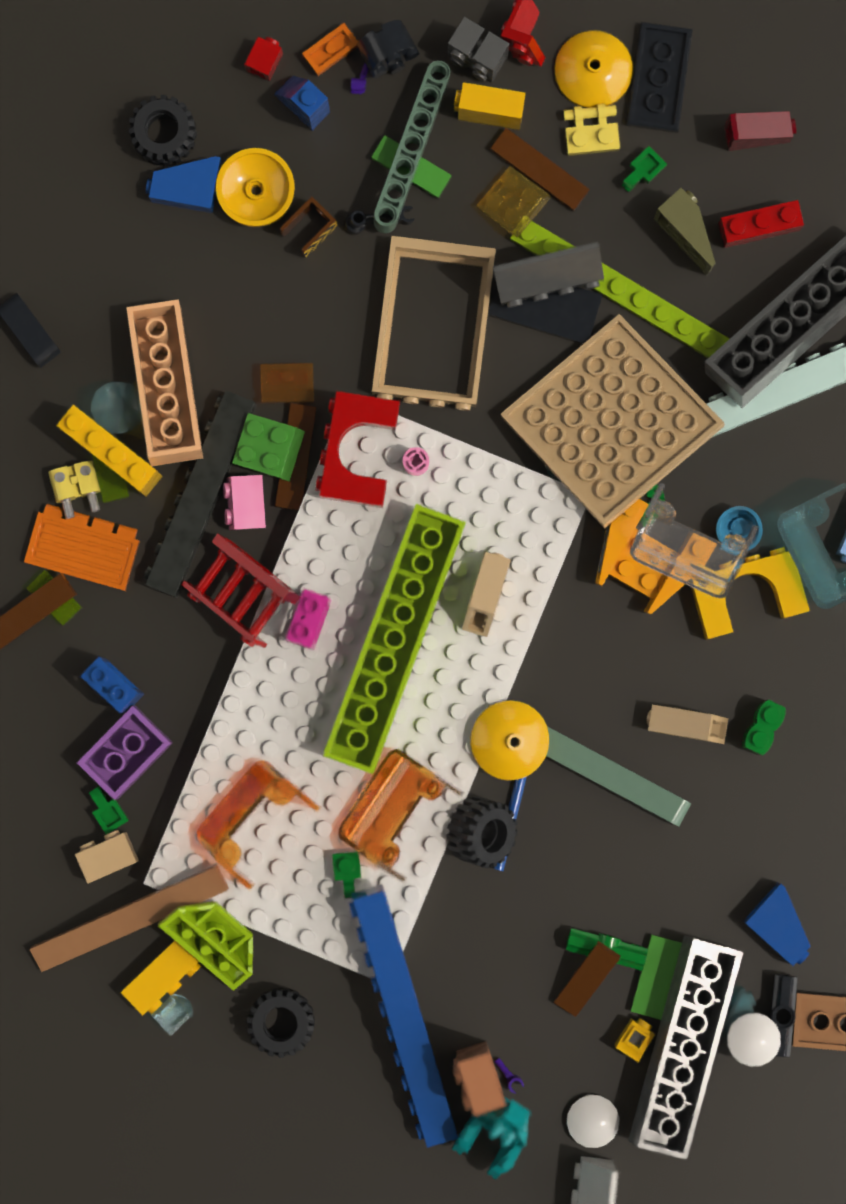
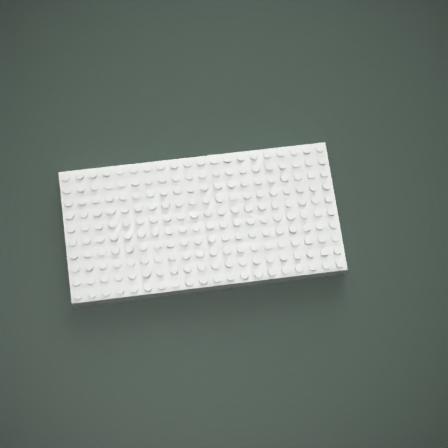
(289, 696)

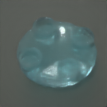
(116, 407)

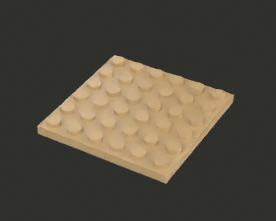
(612, 420)

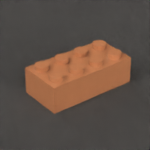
(481, 1083)

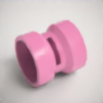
(416, 461)

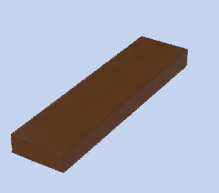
(540, 169)
(291, 493)
(35, 608)

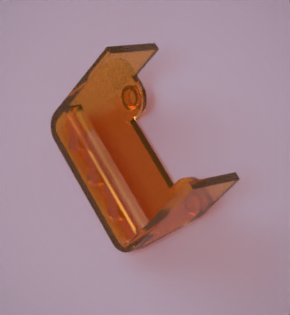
(257, 783)
(387, 806)

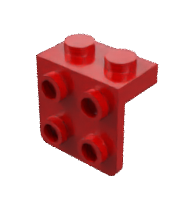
(518, 30)

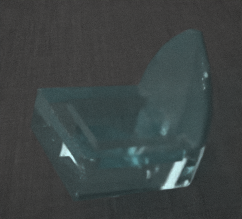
(173, 1013)

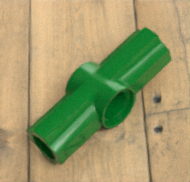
(630, 954)

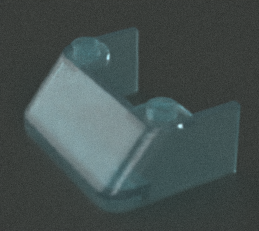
(809, 552)

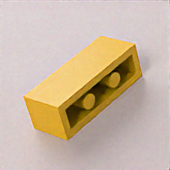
(160, 978)

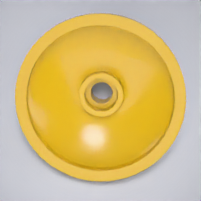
(593, 86)
(255, 169)
(492, 738)

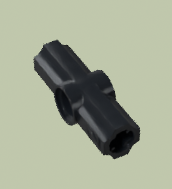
(784, 998)

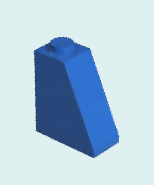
(304, 100)
(186, 185)
(779, 925)

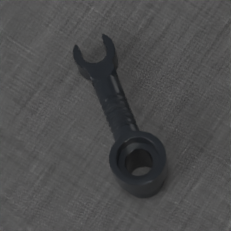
(356, 228)

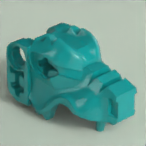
(509, 1120)

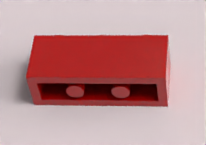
(761, 223)

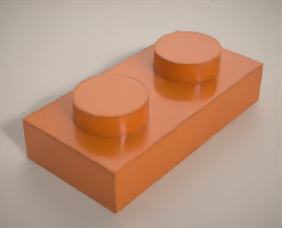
(330, 49)

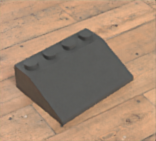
(549, 274)

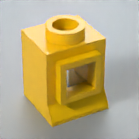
(635, 1038)

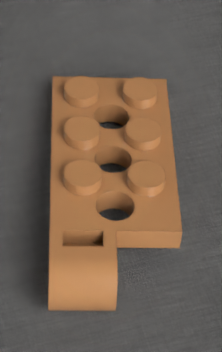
(806, 1009)

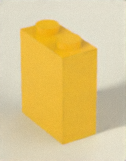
(489, 105)

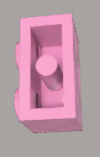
(244, 502)

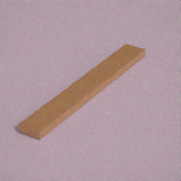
(128, 918)

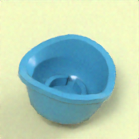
(739, 521)

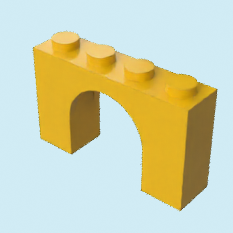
(109, 450)
(777, 570)

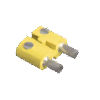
(75, 482)

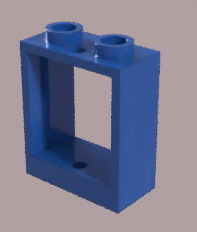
(112, 685)

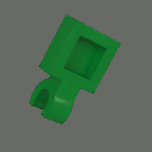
(645, 167)
(109, 814)
(347, 868)

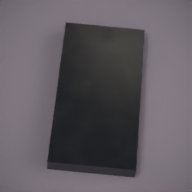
(659, 77)
(561, 316)

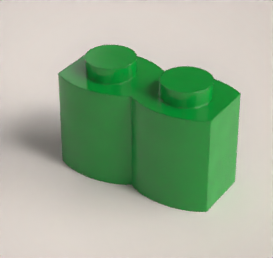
(766, 720)

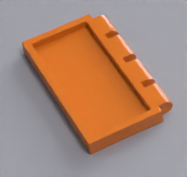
(83, 550)

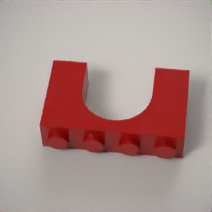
(348, 413)

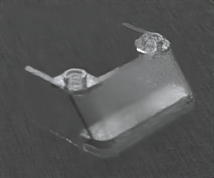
(686, 552)

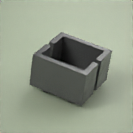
(482, 56)

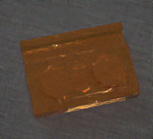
(287, 383)

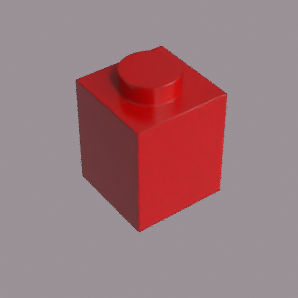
(264, 58)

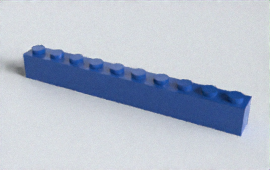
(404, 1015)

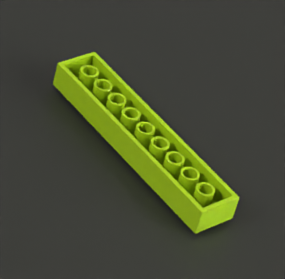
(394, 639)

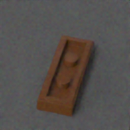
(587, 979)

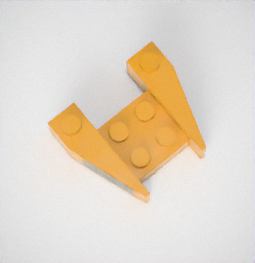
(619, 564)

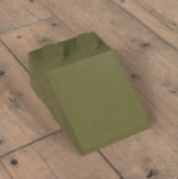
(684, 224)

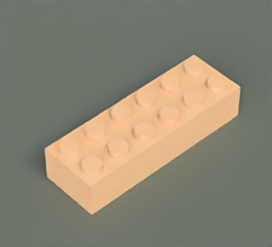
(164, 383)

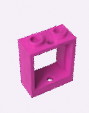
(307, 631)

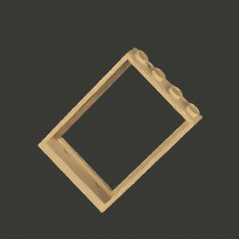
(445, 253)

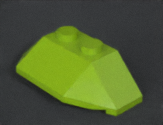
(213, 939)

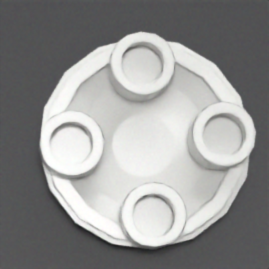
(753, 1039)
(593, 1121)

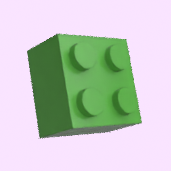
(268, 447)

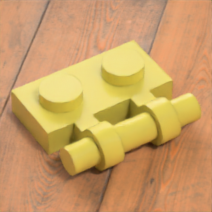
(591, 138)

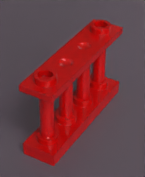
(263, 579)

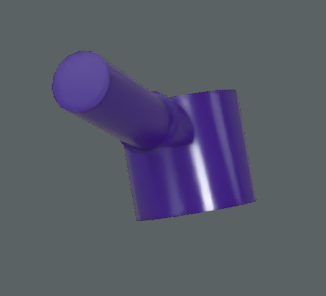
(358, 85)
(508, 1075)

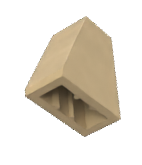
(486, 594)
(687, 724)

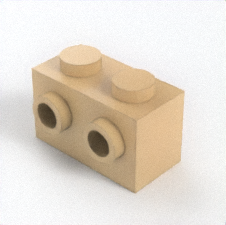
(107, 856)

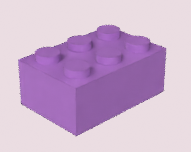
(125, 752)

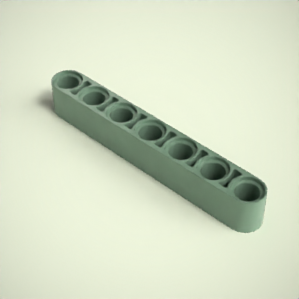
(415, 135)
(616, 778)

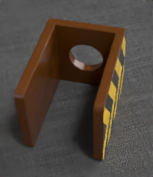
(300, 214)

